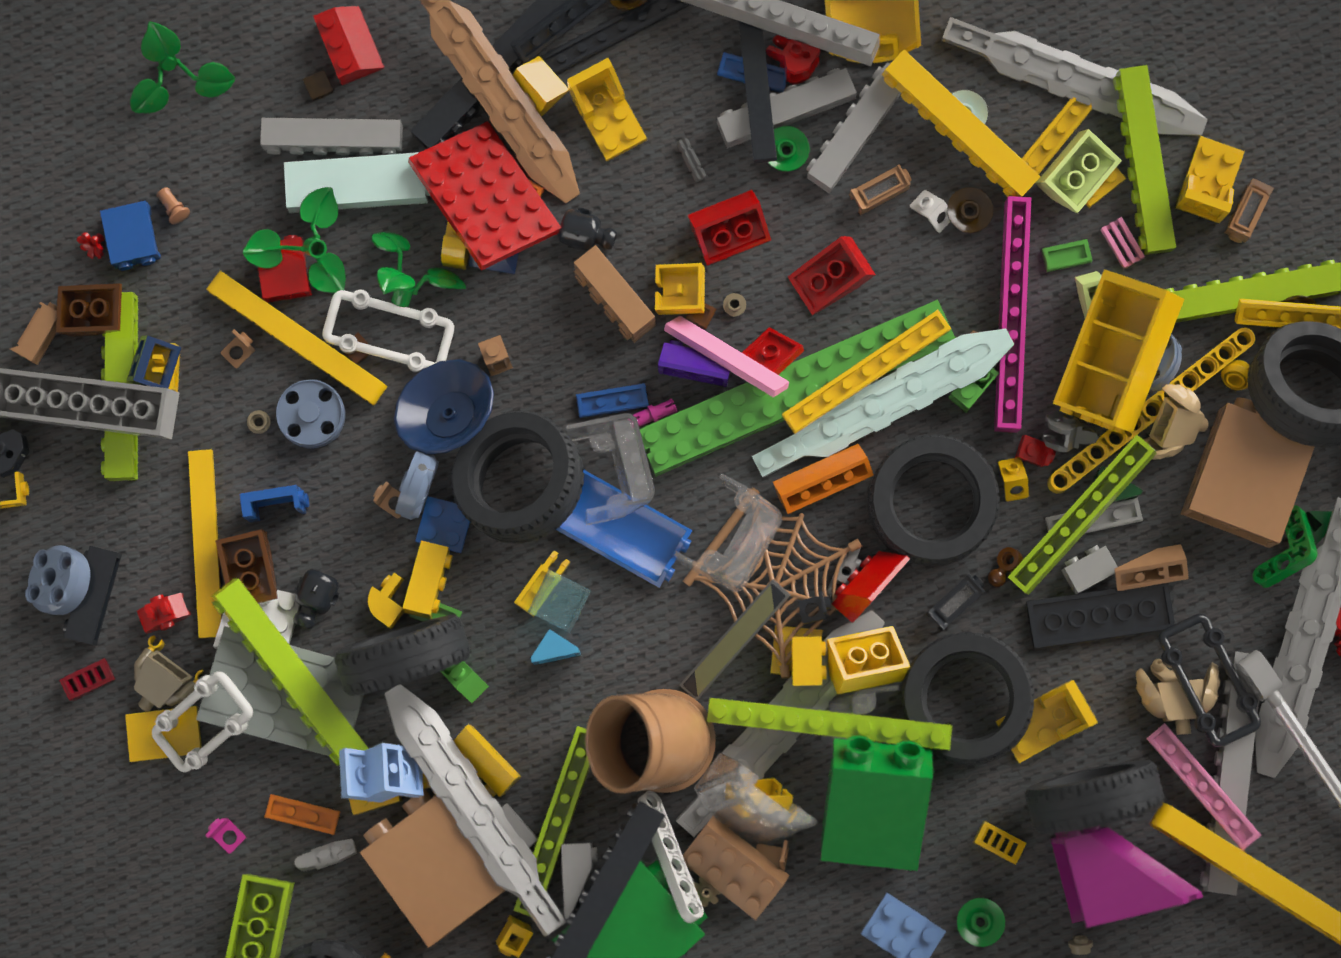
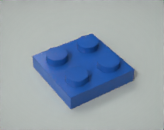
(443, 525)

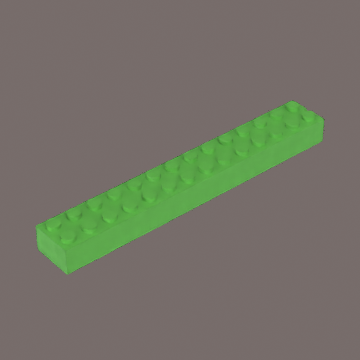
(750, 410)

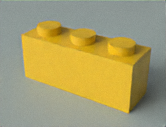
(427, 580)

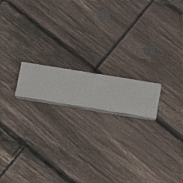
(1115, 515)

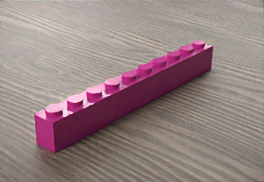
(1013, 313)

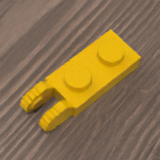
(528, 594)

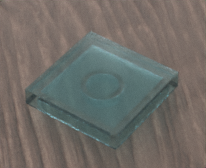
(559, 601)

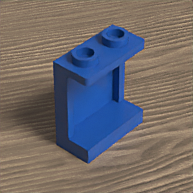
(130, 235)
(252, 500)

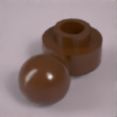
(997, 576)

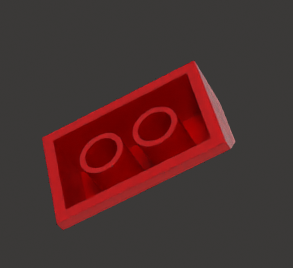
(348, 43)
(729, 227)
(867, 583)

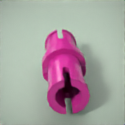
(656, 412)

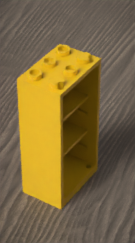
(1118, 352)

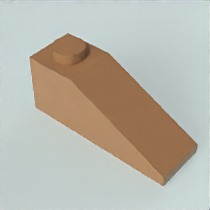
(1153, 568)

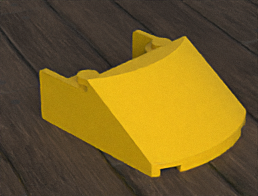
(893, 19)

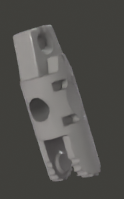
(849, 563)
(326, 855)

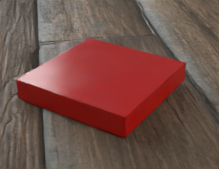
(774, 350)

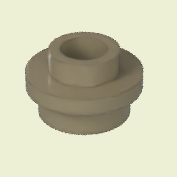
(734, 312)
(256, 415)
(1080, 945)

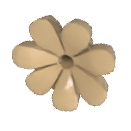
(705, 898)

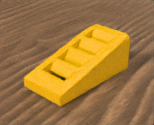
(985, 826)

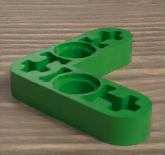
(1304, 549)

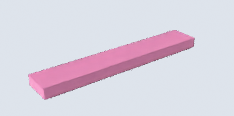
(726, 356)
(1204, 787)

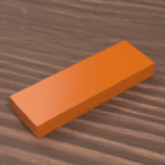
(302, 814)

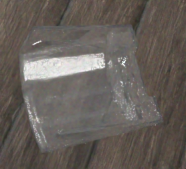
(732, 799)

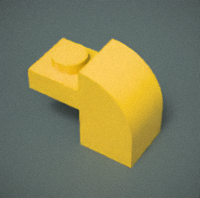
(453, 250)
(381, 604)

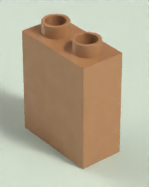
(1247, 476)
(430, 868)

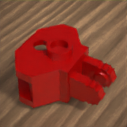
(796, 58)
(163, 612)

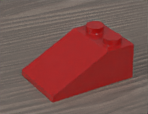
(831, 274)

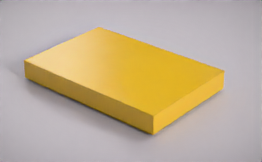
(182, 737)

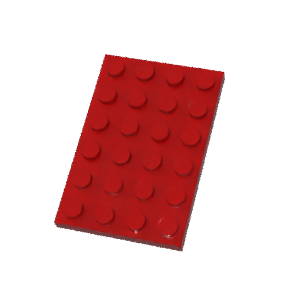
(484, 195)

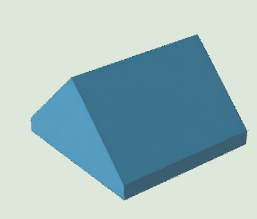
(554, 648)

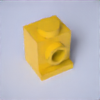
(514, 946)

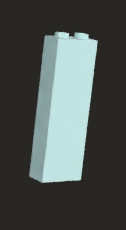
(356, 181)

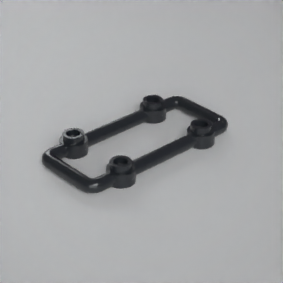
(1204, 721)

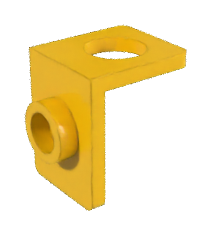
(1014, 475)
(22, 491)

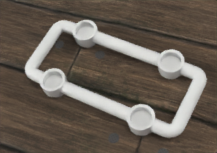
(361, 300)
(234, 725)

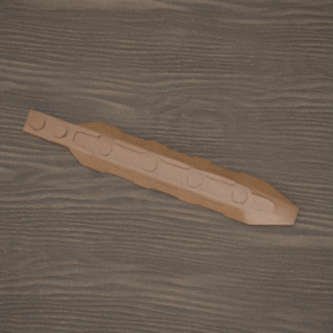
(502, 98)

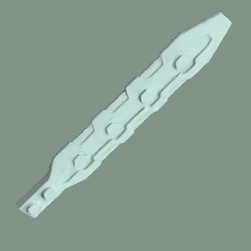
(891, 398)

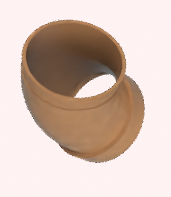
(678, 738)

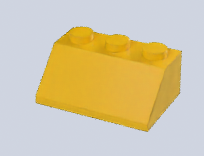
(866, 660)
(487, 761)

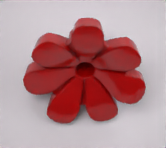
(91, 244)

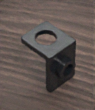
(824, 606)

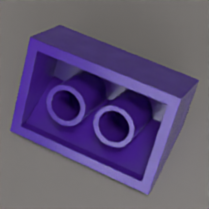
(691, 365)

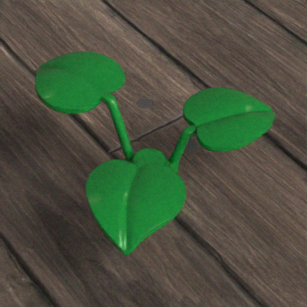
(161, 46)
(321, 210)
(402, 284)

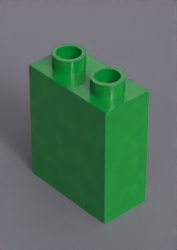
(876, 803)
(646, 921)

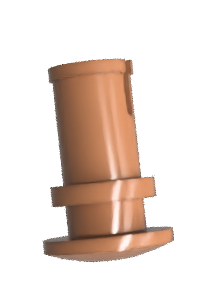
(175, 209)

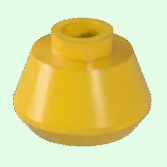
(1236, 375)

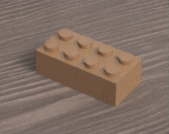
(614, 293)
(734, 868)

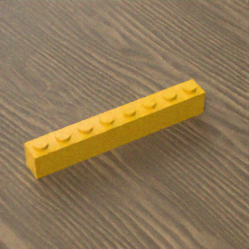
(960, 125)

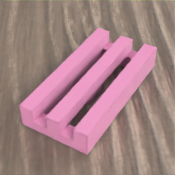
(1113, 225)

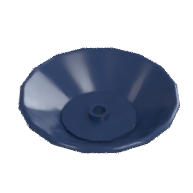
(433, 395)

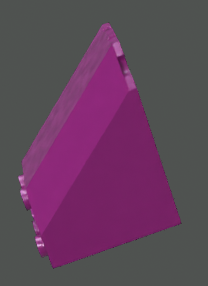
(1112, 878)

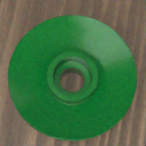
(797, 143)
(993, 922)

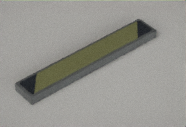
(735, 639)

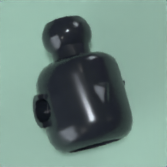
(584, 230)
(315, 595)

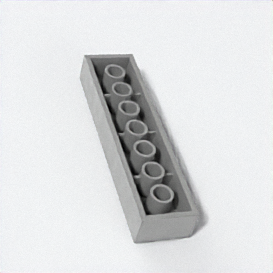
(88, 403)

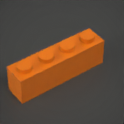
(823, 478)

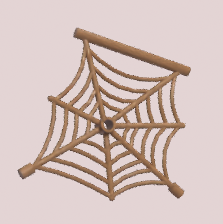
(722, 535)

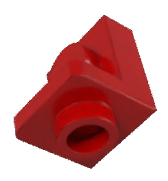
(1034, 452)

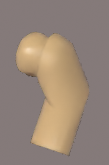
(1162, 672)

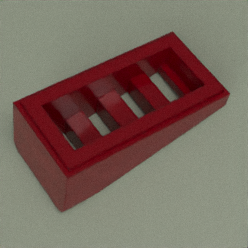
(65, 681)

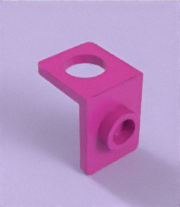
(218, 829)

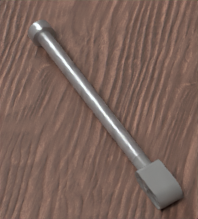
(1265, 685)

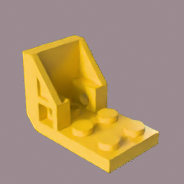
(605, 109)
(1210, 180)
(1054, 718)

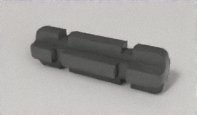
(691, 160)

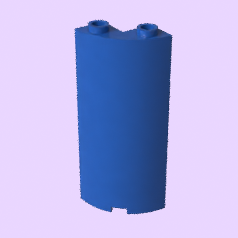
(638, 542)

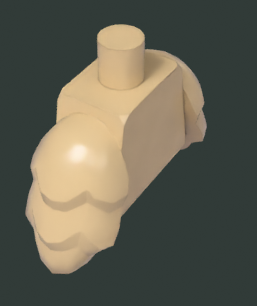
(1176, 422)
(1169, 701)

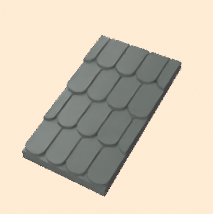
(271, 712)

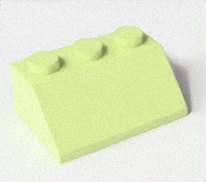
(1078, 171)

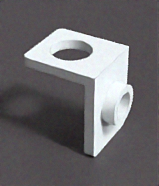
(931, 207)

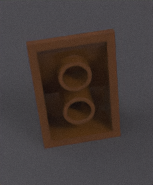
(88, 309)
(250, 560)

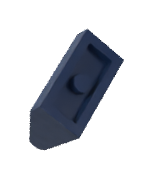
(142, 359)

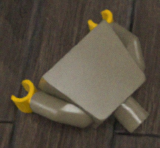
(160, 679)

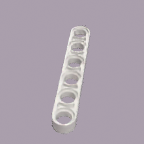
(674, 855)

